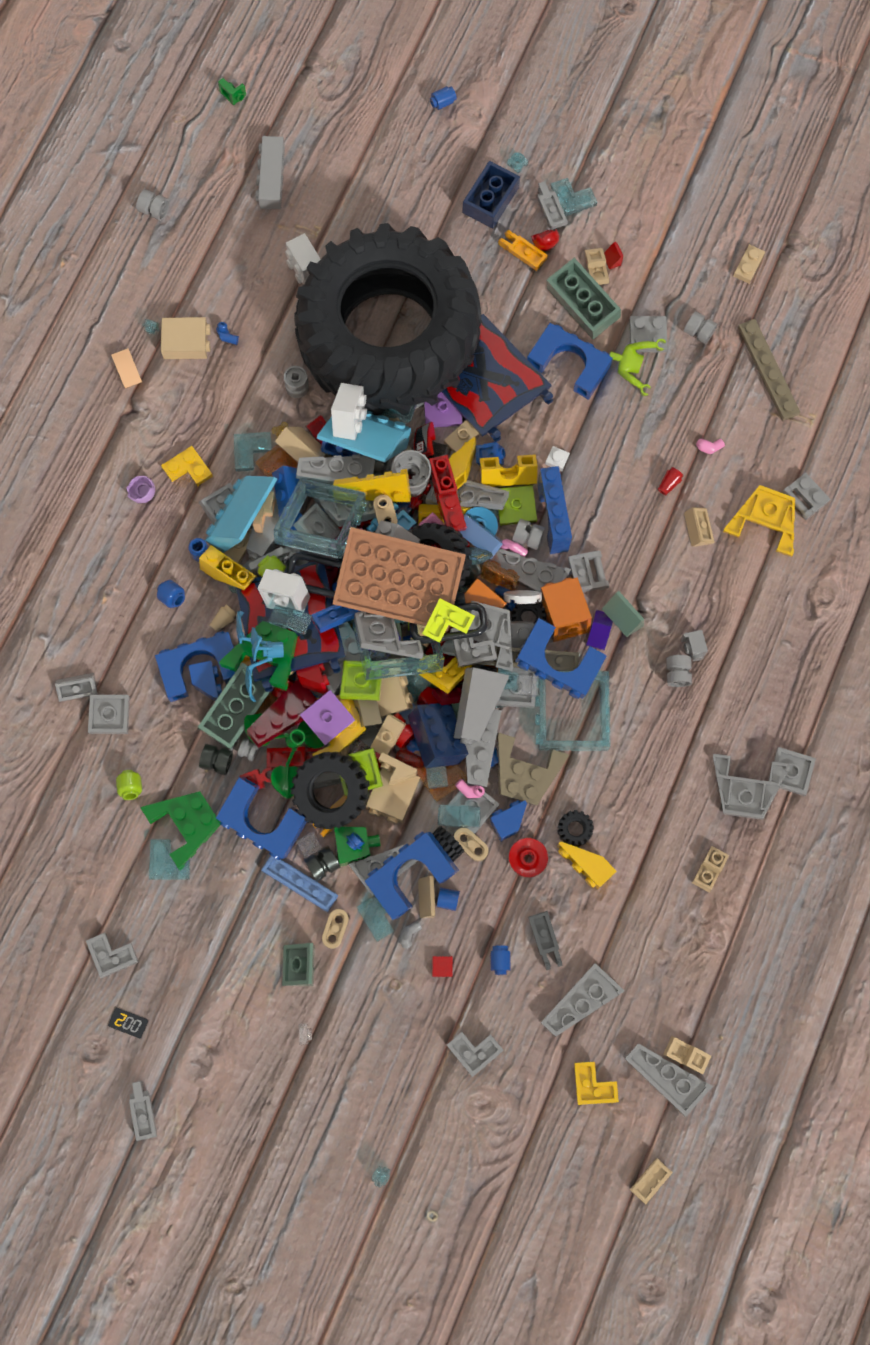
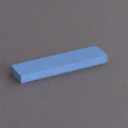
(300, 883)

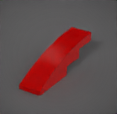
(279, 756)

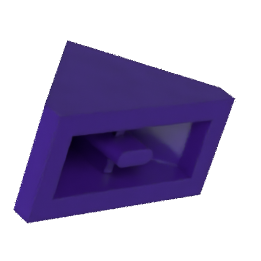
(599, 630)

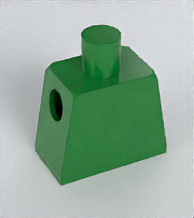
(345, 853)

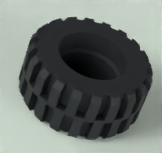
(448, 539)
(305, 797)

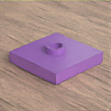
(442, 413)
(327, 717)

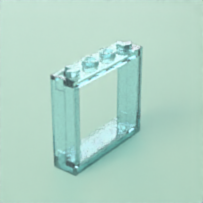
(313, 543)
(399, 666)
(540, 720)

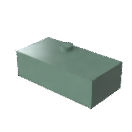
(583, 298)
(226, 716)

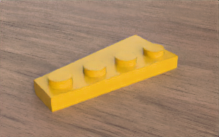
(390, 484)

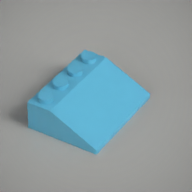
(378, 437)
(239, 511)

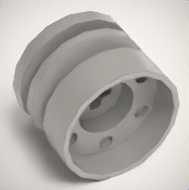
(417, 466)

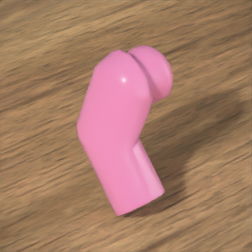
(709, 447)
(515, 547)
(470, 791)

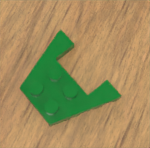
(268, 633)
(193, 819)

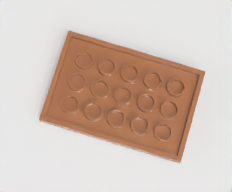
(396, 576)

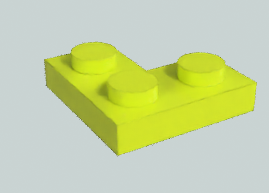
(444, 615)

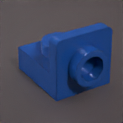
(490, 450)

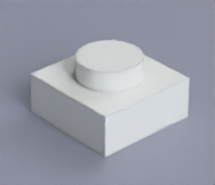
(557, 458)

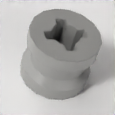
(248, 749)

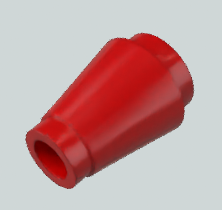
(670, 481)

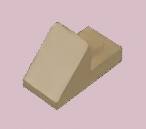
(401, 770)

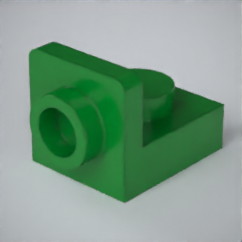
(231, 93)

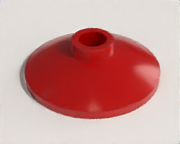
(529, 847)

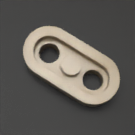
(384, 512)
(472, 843)
(335, 929)

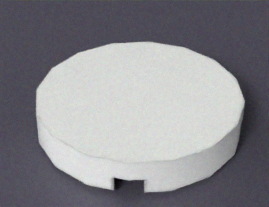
(523, 596)

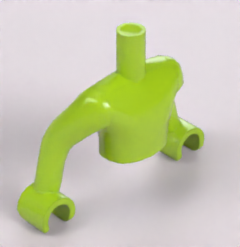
(631, 361)

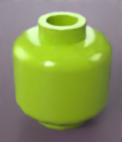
(270, 563)
(129, 785)

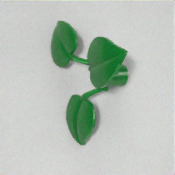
(282, 776)

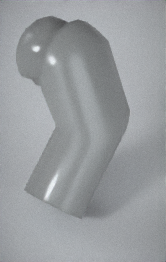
(406, 934)

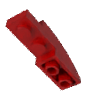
(446, 493)

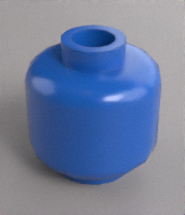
(170, 594)

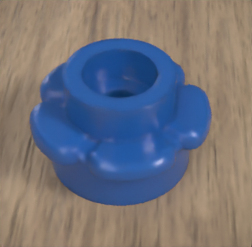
(355, 841)

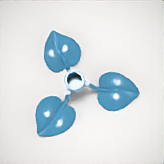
(269, 649)

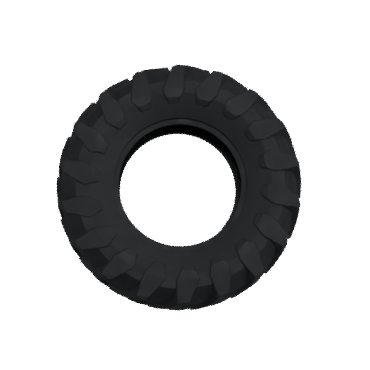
(391, 265)

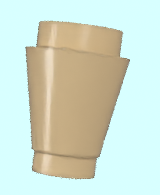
(223, 618)

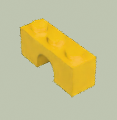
(522, 473)

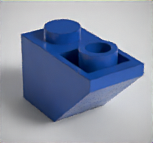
(204, 679)
(508, 822)

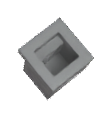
(695, 645)

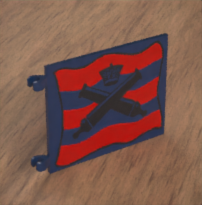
(496, 383)
(310, 648)

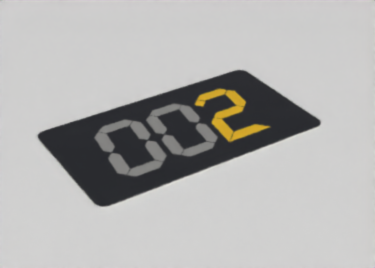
(128, 1023)

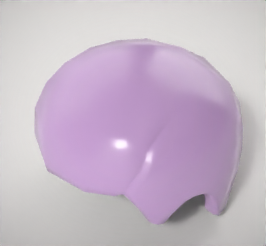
(141, 489)

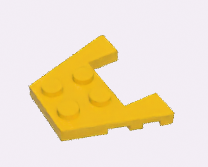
(769, 510)
(349, 734)

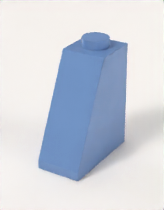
(480, 536)

